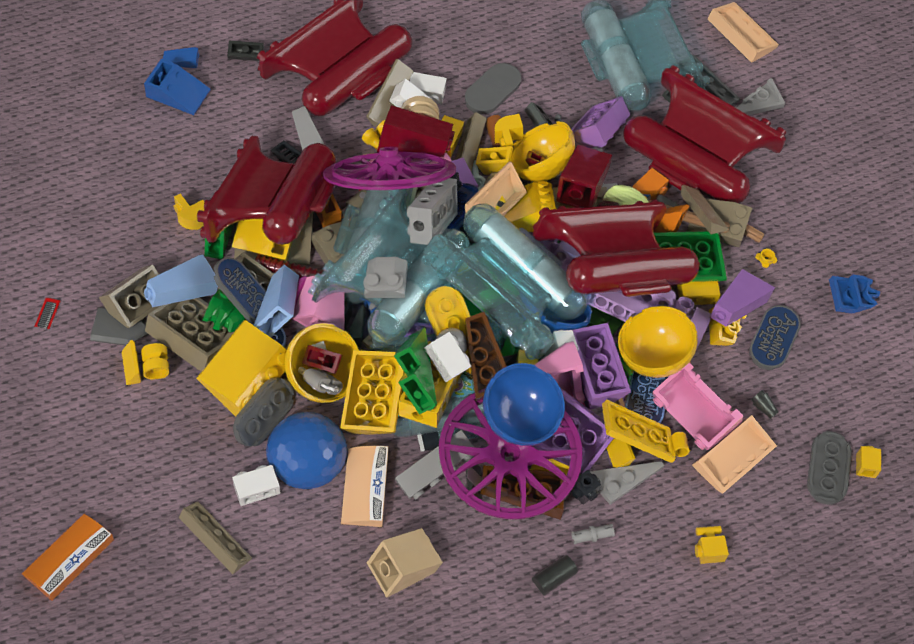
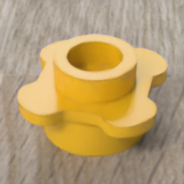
(766, 253)

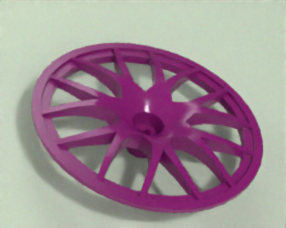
(392, 166)
(495, 455)

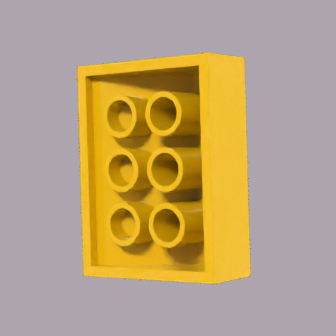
(526, 210)
(243, 366)
(372, 393)

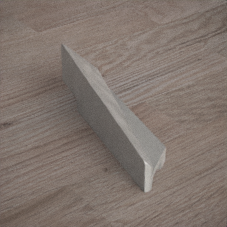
(305, 128)

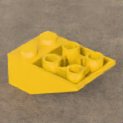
(251, 238)

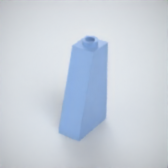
(182, 283)
(278, 301)

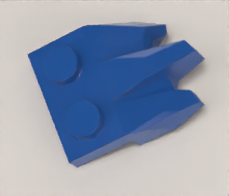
(853, 293)

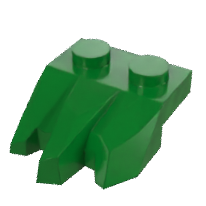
(223, 313)

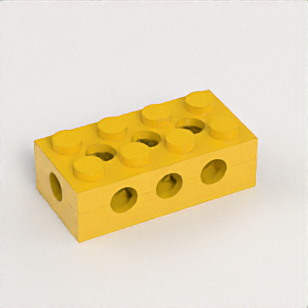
(443, 394)

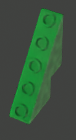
(418, 375)

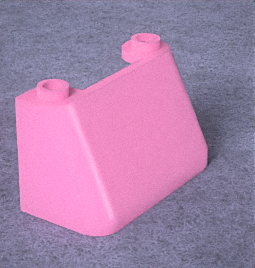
(565, 367)
(696, 407)

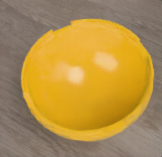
(553, 142)
(335, 341)
(658, 341)

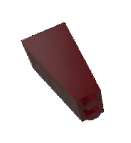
(416, 133)
(583, 177)

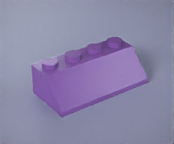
(600, 123)
(602, 368)

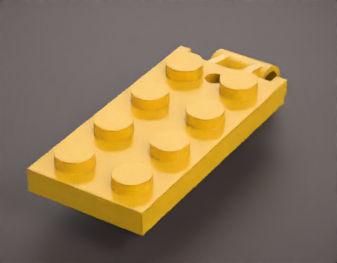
(643, 432)

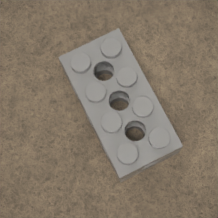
(432, 211)

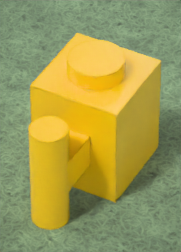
(711, 547)

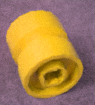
(155, 361)

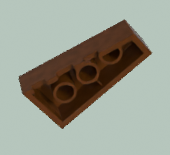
(483, 353)
(511, 490)

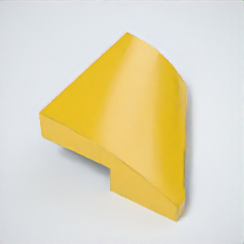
(723, 334)

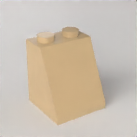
(403, 561)

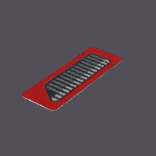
(47, 313)

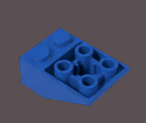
(175, 87)

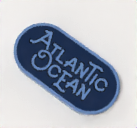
(641, 396)

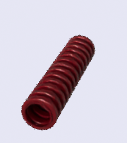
(275, 265)

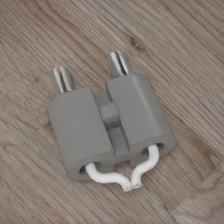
(321, 381)

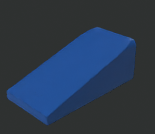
(183, 57)

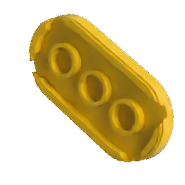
(446, 310)

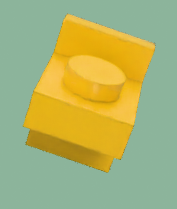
(508, 129)
(188, 214)

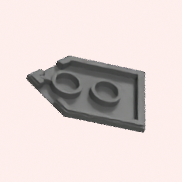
(111, 331)

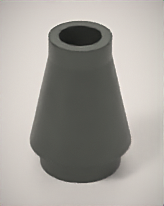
(765, 404)

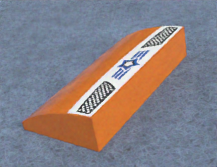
(68, 556)

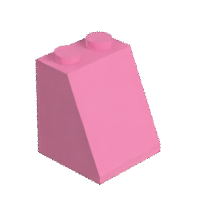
(327, 310)

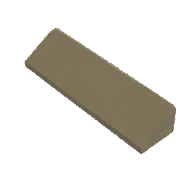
(381, 105)
(471, 139)
(703, 210)
(214, 537)

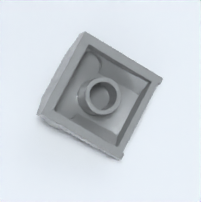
(386, 278)

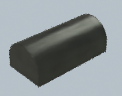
(244, 50)
(537, 115)
(555, 575)

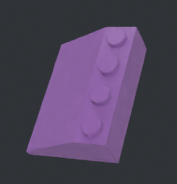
(591, 432)

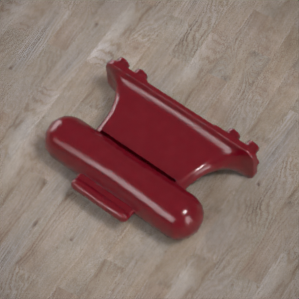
(337, 56)
(701, 139)
(269, 191)
(617, 249)

